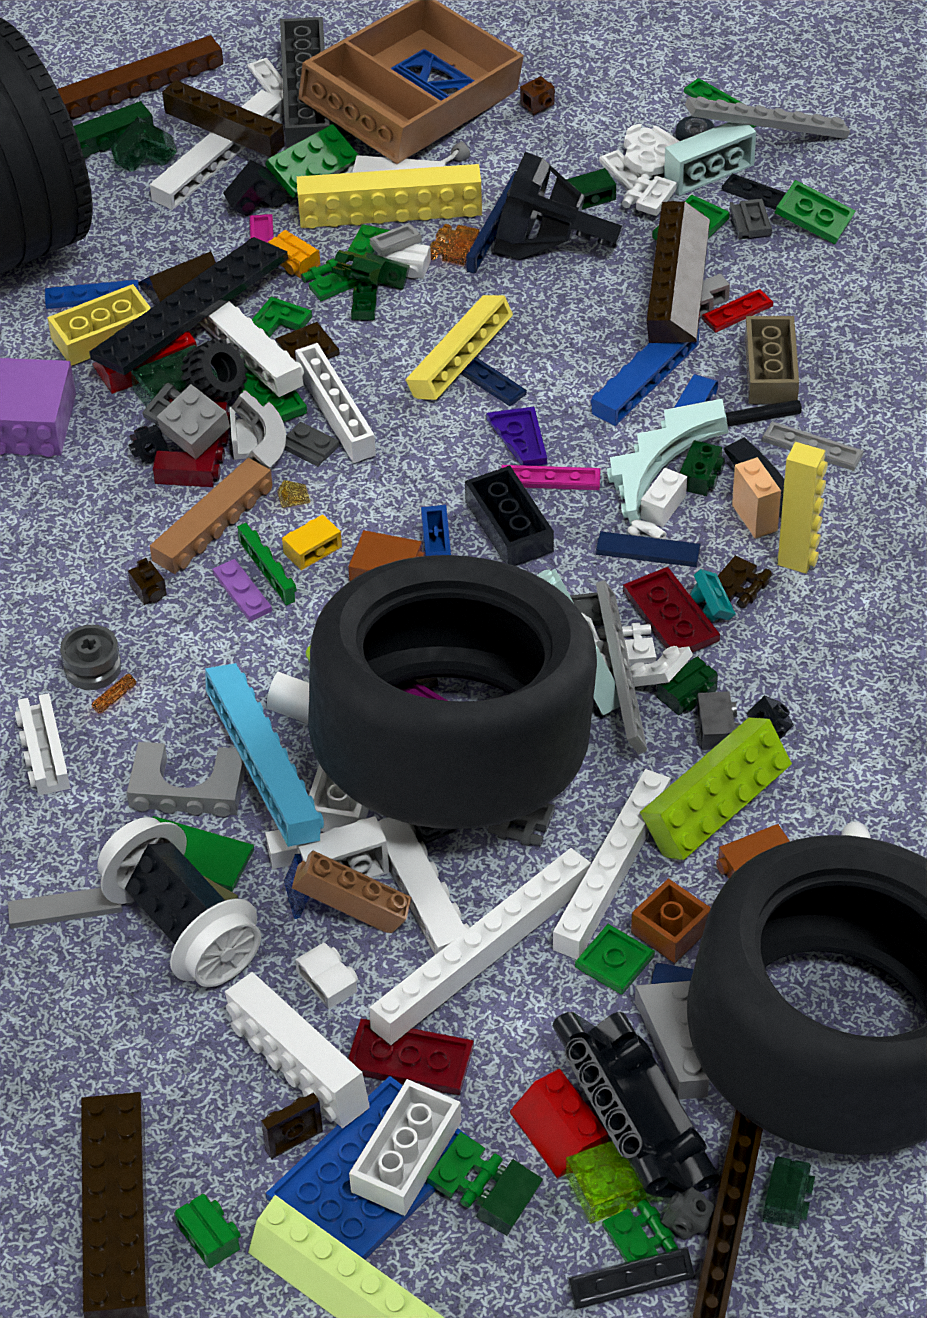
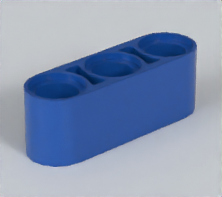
(698, 390)

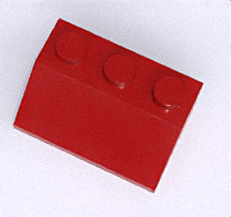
(557, 1121)

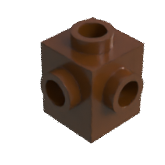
(537, 95)

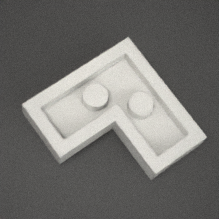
(663, 669)

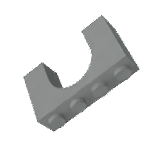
(216, 795)

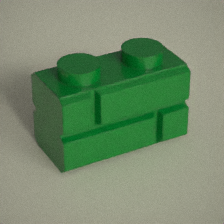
(207, 1230)

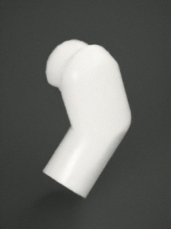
(649, 528)

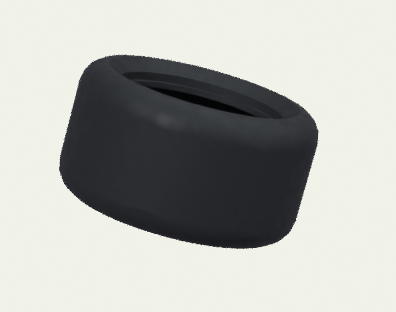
(443, 758)
(768, 1057)

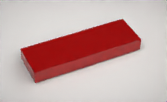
(737, 310)

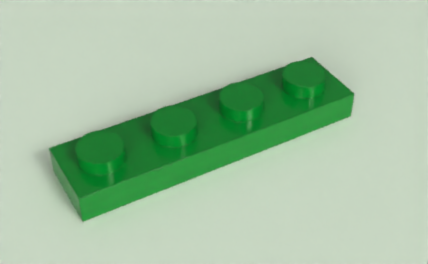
(264, 560)

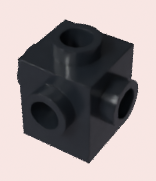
(146, 443)
(775, 711)

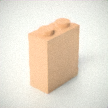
(756, 497)

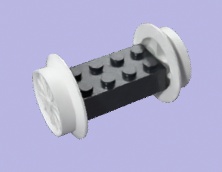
(209, 933)

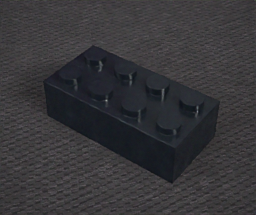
(509, 516)

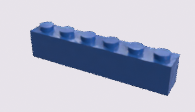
(638, 379)

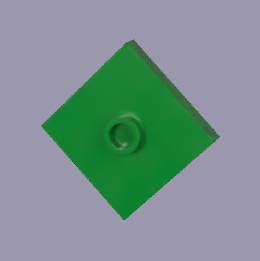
(614, 959)

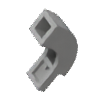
(267, 426)

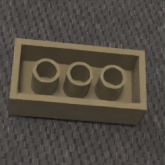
(771, 359)

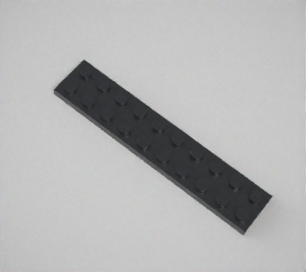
(188, 306)

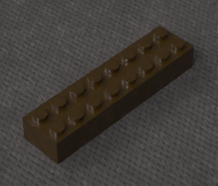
(114, 1207)

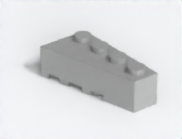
(665, 1018)

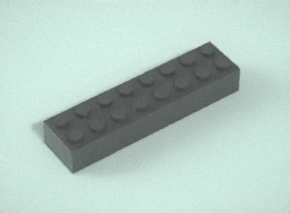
(299, 42)

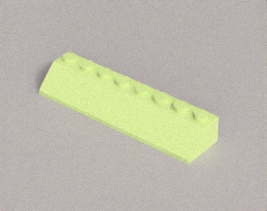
(328, 1269)

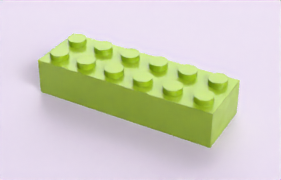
(715, 788)

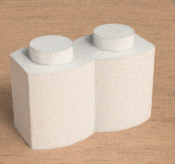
(327, 975)

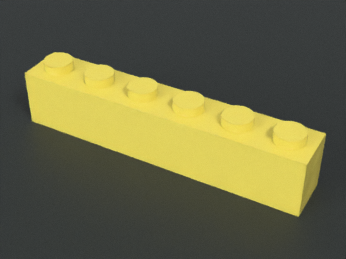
(459, 347)
(802, 507)

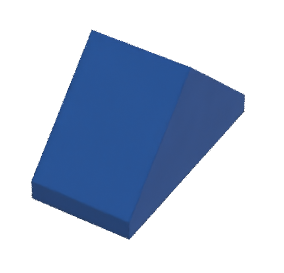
(435, 530)

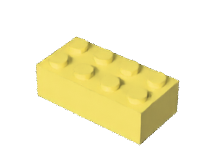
(93, 322)

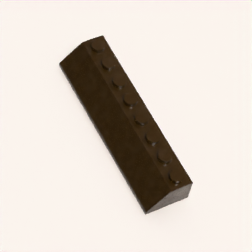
(677, 274)

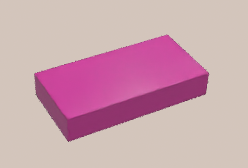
(261, 227)

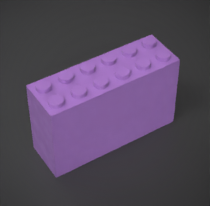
(35, 405)

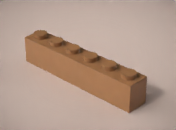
(211, 516)

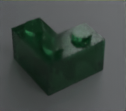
(140, 142)

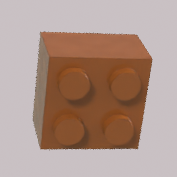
(670, 920)

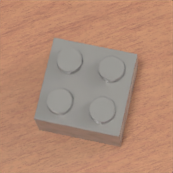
(193, 421)

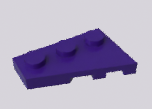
(521, 434)

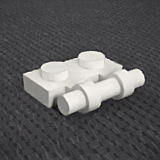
(654, 194)
(638, 648)

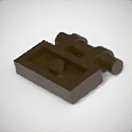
(737, 574)

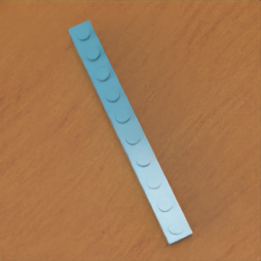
(263, 755)

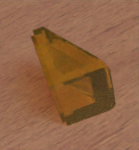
(292, 494)

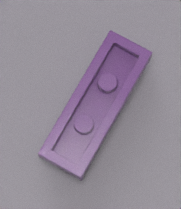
(242, 590)

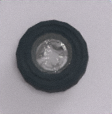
(692, 126)

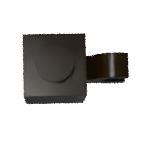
(147, 582)

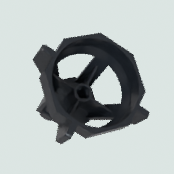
(560, 213)

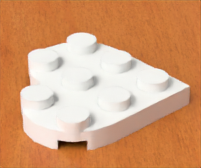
(646, 149)

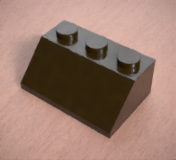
(170, 280)

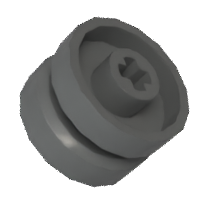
(90, 657)

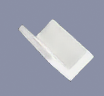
(243, 437)

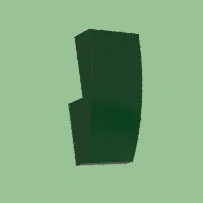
(364, 301)

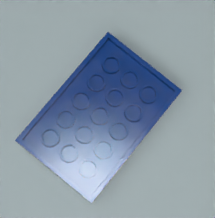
(322, 1187)

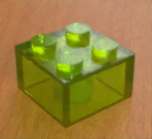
(603, 1182)

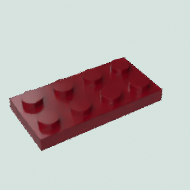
(671, 611)
(418, 1055)

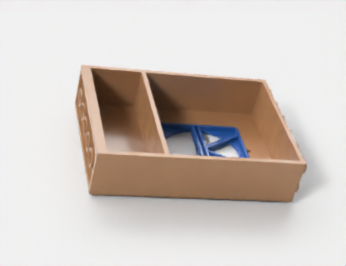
(384, 104)

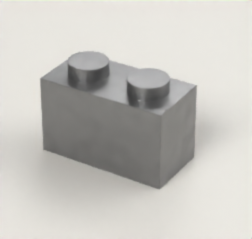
(715, 717)

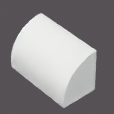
(289, 697)

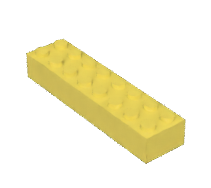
(389, 196)

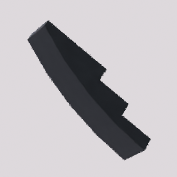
(743, 451)

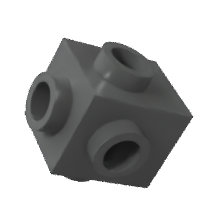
(688, 1213)

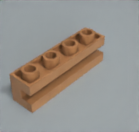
(351, 892)

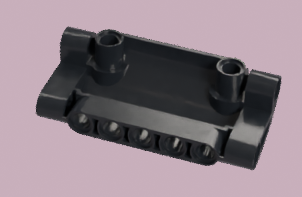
(636, 1104)

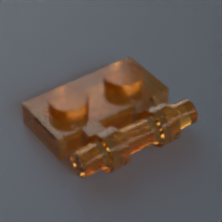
(458, 246)

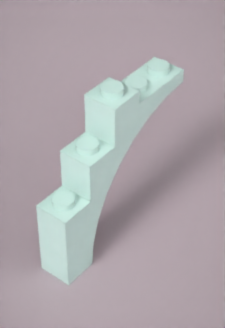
(656, 448)
(605, 686)

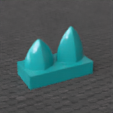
(711, 590)

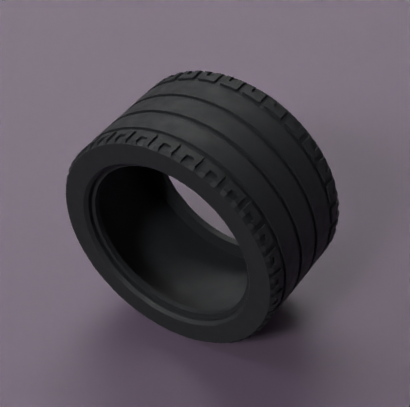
(41, 161)

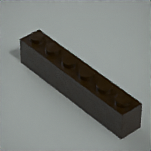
(223, 118)

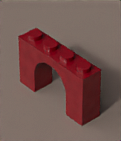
(184, 470)

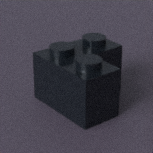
(252, 186)

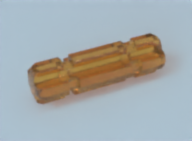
(113, 693)

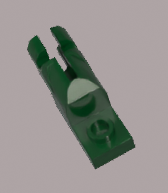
(371, 269)

